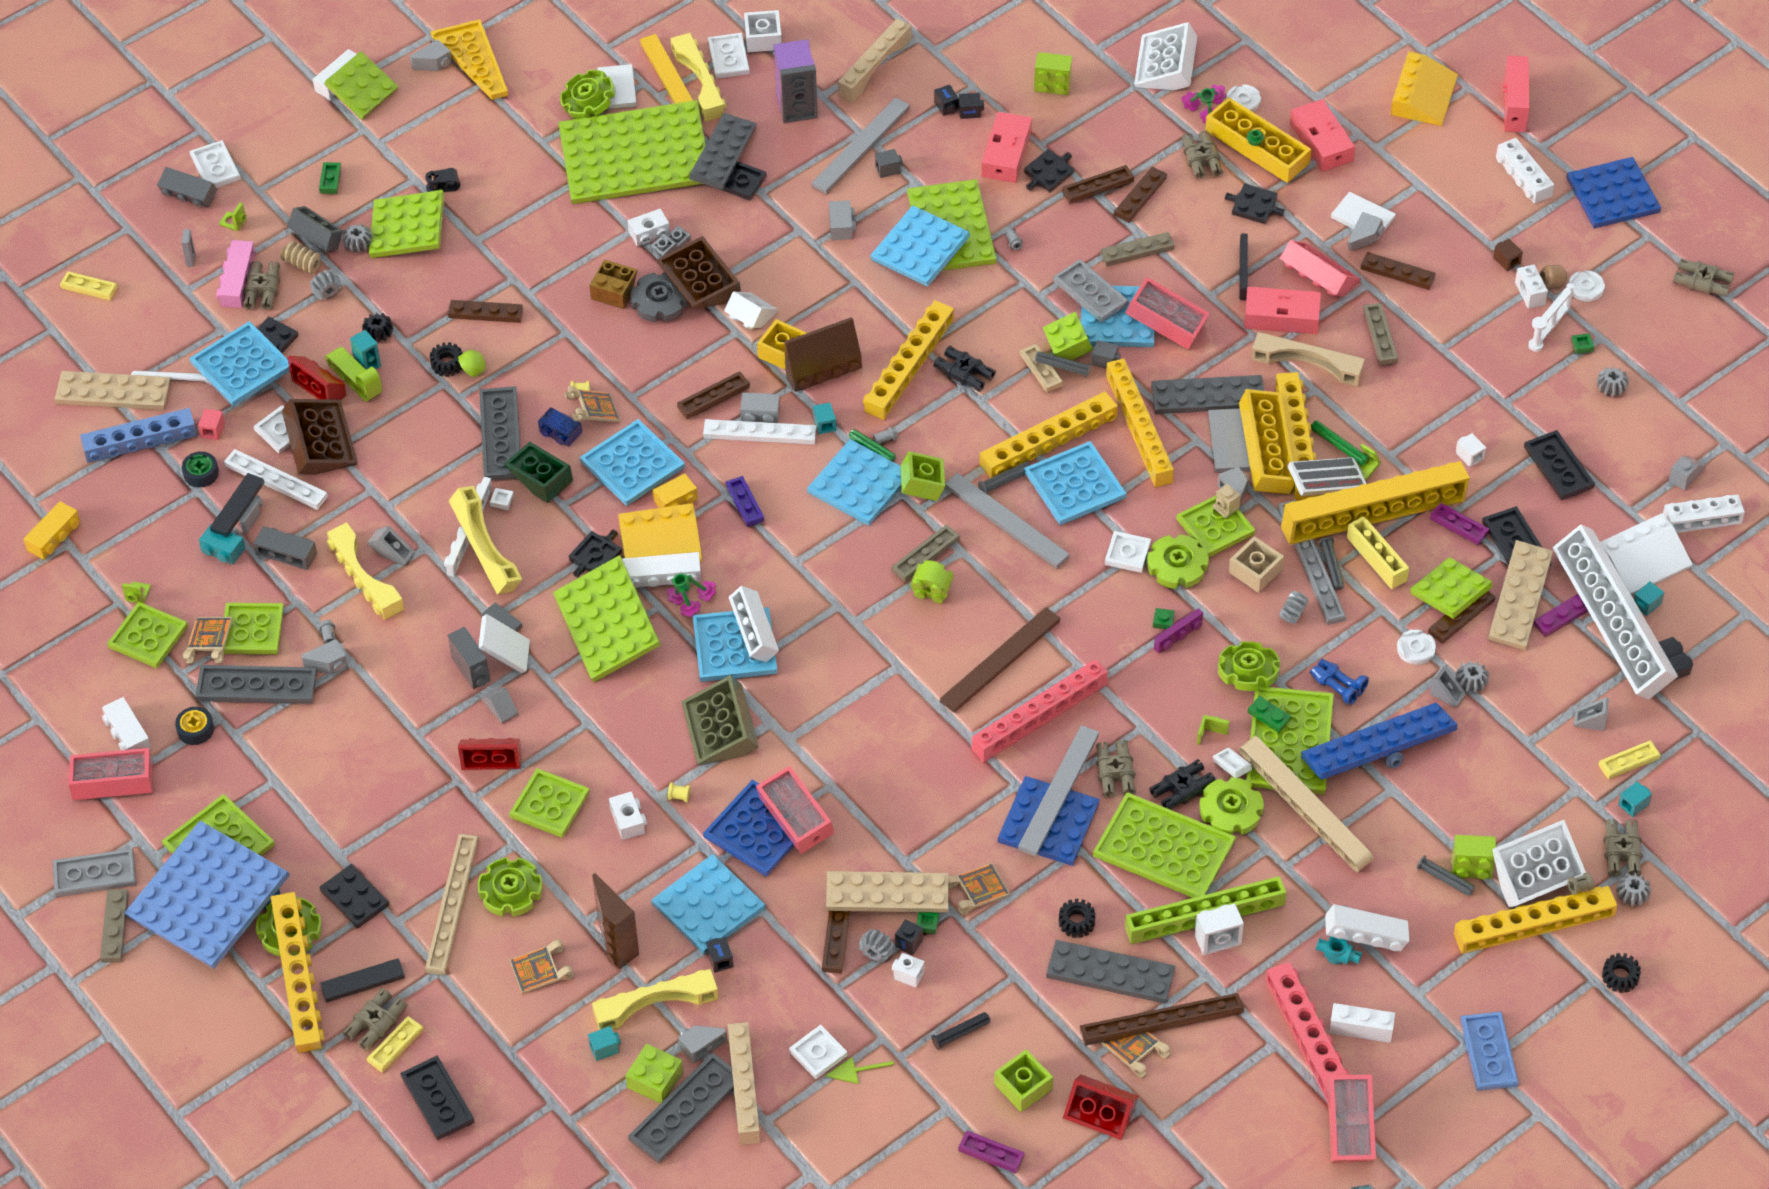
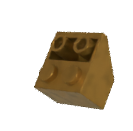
(613, 284)

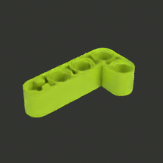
(362, 381)

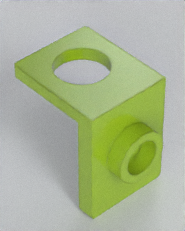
(238, 217)
(1374, 461)
(134, 593)
(1212, 724)

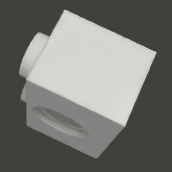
(648, 227)
(1531, 286)
(627, 825)

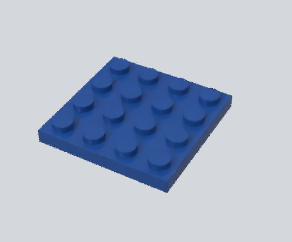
(1613, 192)
(1068, 829)
(750, 832)

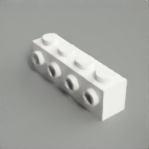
(1524, 170)
(1705, 513)
(662, 568)
(753, 624)
(1367, 928)

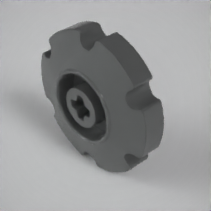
(657, 298)

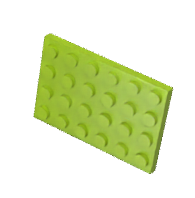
(962, 206)
(607, 618)
(1308, 728)
(1164, 846)

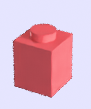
(211, 424)

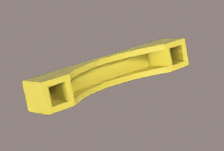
(686, 53)
(469, 512)
(384, 597)
(693, 988)

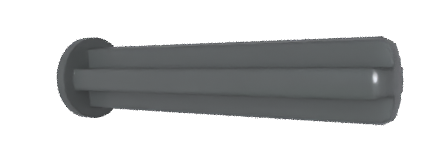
(1062, 363)
(1002, 478)
(1332, 562)
(1445, 876)

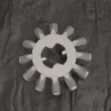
(357, 238)
(325, 284)
(1612, 381)
(1293, 607)
(1472, 676)
(1633, 889)
(876, 945)

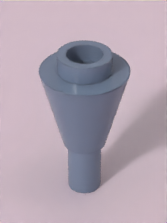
(1394, 760)

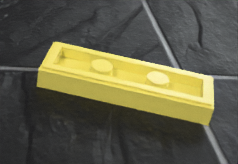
(89, 285)
(1629, 759)
(395, 1044)

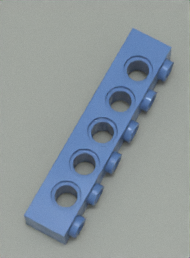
(138, 435)

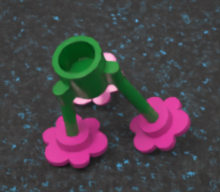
(1207, 96)
(681, 587)

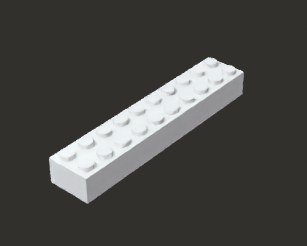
(1615, 612)

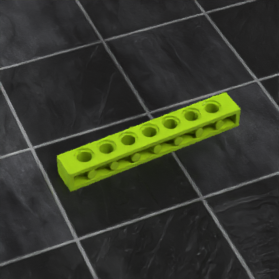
(1182, 914)

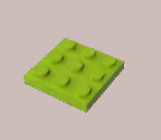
(361, 85)
(1212, 529)
(1451, 587)
(254, 628)
(147, 635)
(549, 803)

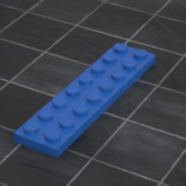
(1378, 741)

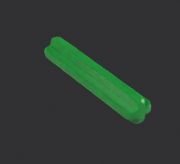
(865, 441)

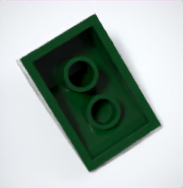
(540, 471)

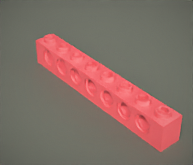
(1039, 710)
(1302, 1030)

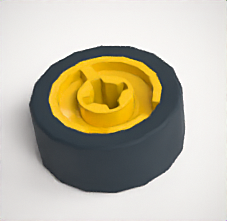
(194, 734)

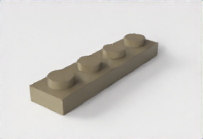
(1137, 249)
(1380, 334)
(925, 551)
(114, 925)

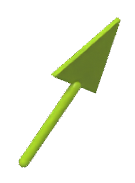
(847, 1070)

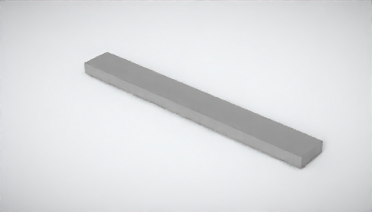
(860, 145)
(1007, 520)
(1318, 578)
(1058, 791)

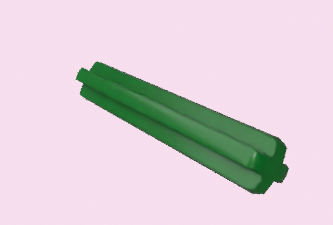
(1339, 442)

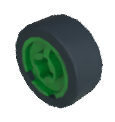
(200, 469)

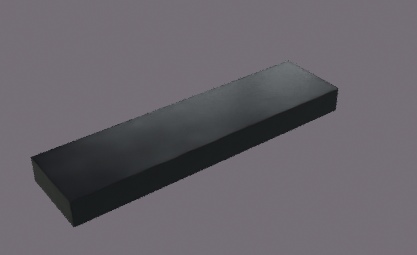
(1243, 266)
(237, 505)
(362, 980)

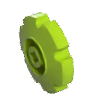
(587, 94)
(1177, 561)
(1248, 666)
(1231, 806)
(510, 886)
(267, 930)

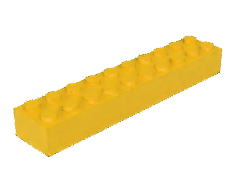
(1375, 501)

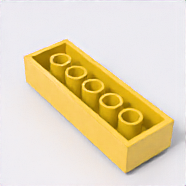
(1277, 152)
(1267, 441)

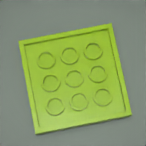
(406, 224)
(227, 819)

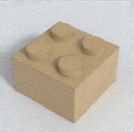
(1256, 564)

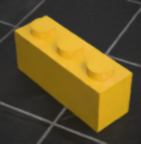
(52, 530)

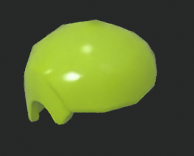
(472, 362)

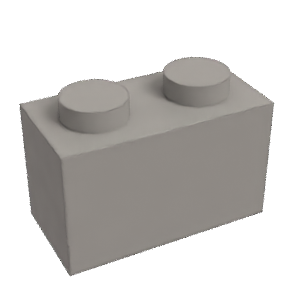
(841, 220)
(760, 407)

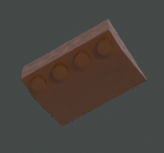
(699, 274)
(822, 355)
(318, 435)
(616, 924)

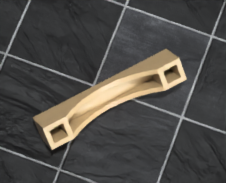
(857, 77)
(1343, 367)
(743, 1083)

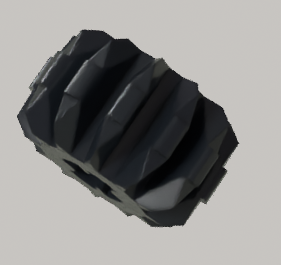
(378, 326)

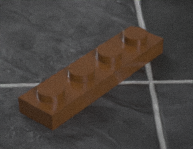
(1098, 184)
(1140, 194)
(1398, 270)
(485, 311)
(713, 395)
(1447, 626)
(835, 941)

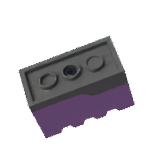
(795, 81)

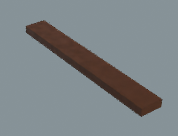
(999, 660)
(1161, 1019)

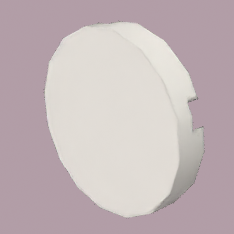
(1246, 96)
(1587, 286)
(1416, 647)

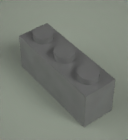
(187, 187)
(315, 229)
(285, 548)

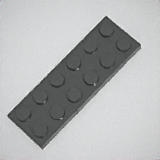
(722, 151)
(1202, 393)
(499, 430)
(256, 684)
(1110, 971)
(684, 1109)

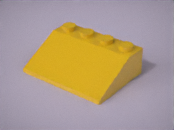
(1423, 90)
(660, 531)

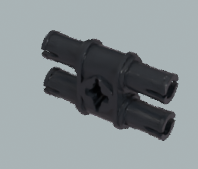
(964, 368)
(1182, 785)

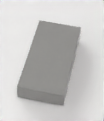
(188, 247)

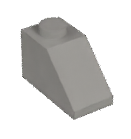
(431, 58)
(1365, 231)
(1685, 471)
(1236, 479)
(251, 514)
(390, 545)
(326, 658)
(701, 1041)

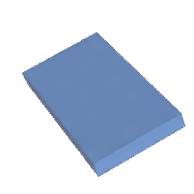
(1489, 1051)

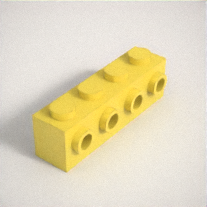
(1377, 552)

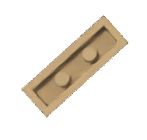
(1044, 373)

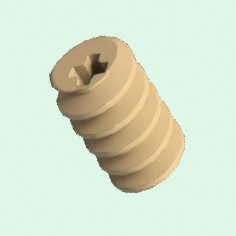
(301, 257)

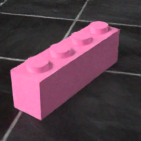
(235, 269)

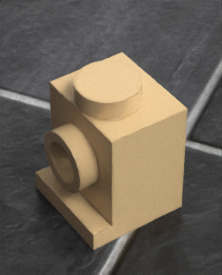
(1227, 501)

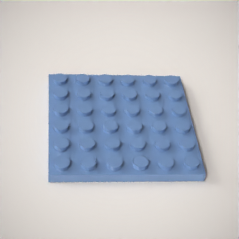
(207, 894)

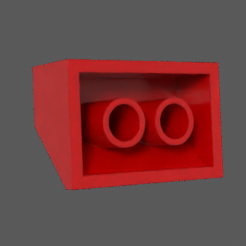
(315, 379)
(490, 754)
(1100, 1106)

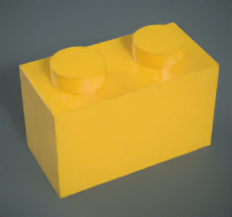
(675, 492)

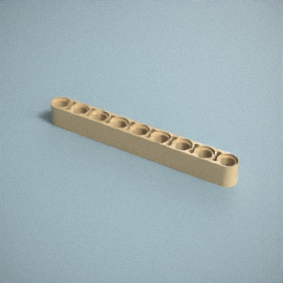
(1306, 804)

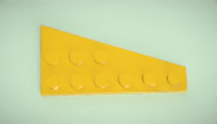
(474, 55)

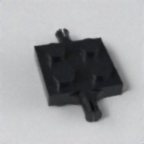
(1048, 170)
(1254, 203)
(594, 552)

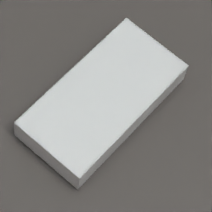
(1232, 763)

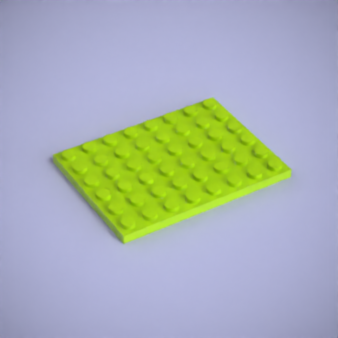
(632, 151)

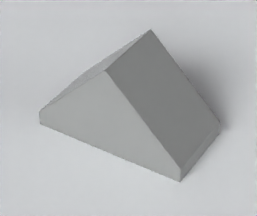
(1446, 687)
(500, 704)
(1592, 715)

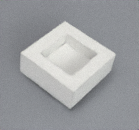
(501, 499)

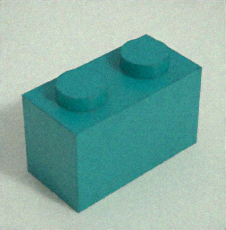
(365, 350)
(224, 548)

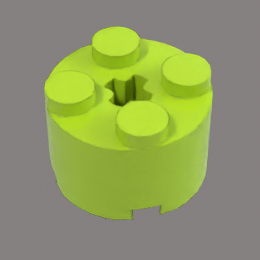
(931, 581)

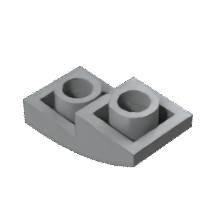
(671, 242)

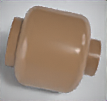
(1553, 276)

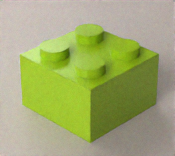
(1053, 73)
(1068, 337)
(922, 476)
(1473, 856)
(654, 1073)
(1023, 1080)

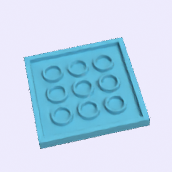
(920, 245)
(1119, 328)
(241, 363)
(632, 462)
(858, 482)
(1075, 483)
(723, 649)
(708, 903)

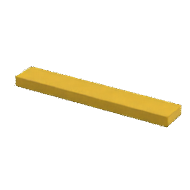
(665, 69)

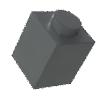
(888, 163)
(1104, 353)

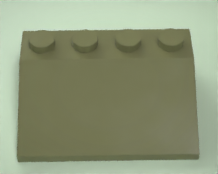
(720, 722)

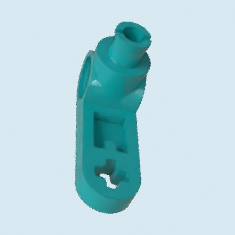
(1338, 957)

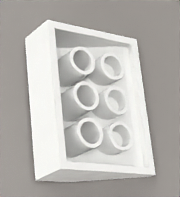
(1166, 58)
(1647, 553)
(1537, 863)

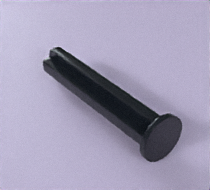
(960, 1030)

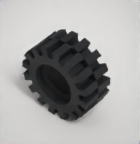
(442, 352)
(1073, 927)
(1621, 982)

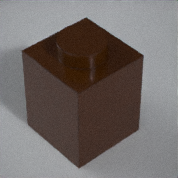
(1507, 254)

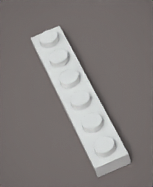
(759, 431)
(276, 479)
(460, 545)

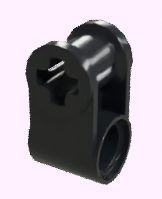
(443, 180)

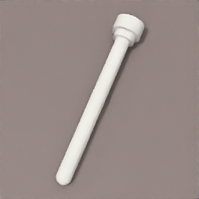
(174, 376)

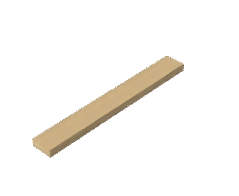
(452, 904)

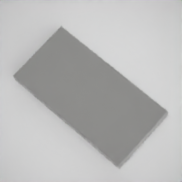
(1090, 291)
(1228, 440)
(94, 872)

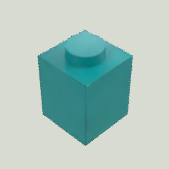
(824, 418)
(1648, 598)
(1635, 799)
(604, 1043)

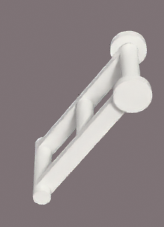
(1551, 316)

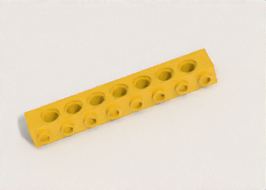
(908, 360)
(1296, 418)
(1139, 423)
(1048, 434)
(283, 905)
(1527, 927)

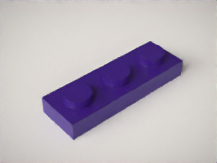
(744, 501)

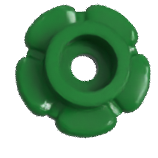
(1255, 137)

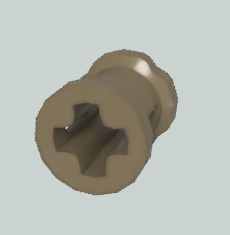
(1580, 883)

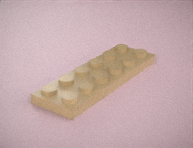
(113, 390)
(1520, 595)
(887, 891)

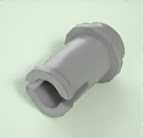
(1014, 241)
(887, 435)
(327, 628)

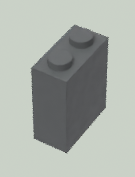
(468, 657)

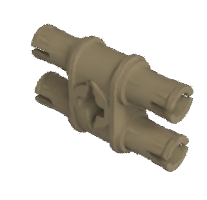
(1202, 154)
(1704, 284)
(261, 285)
(1115, 768)
(1622, 847)
(374, 1019)

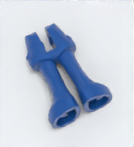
(1326, 672)

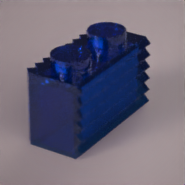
(559, 427)

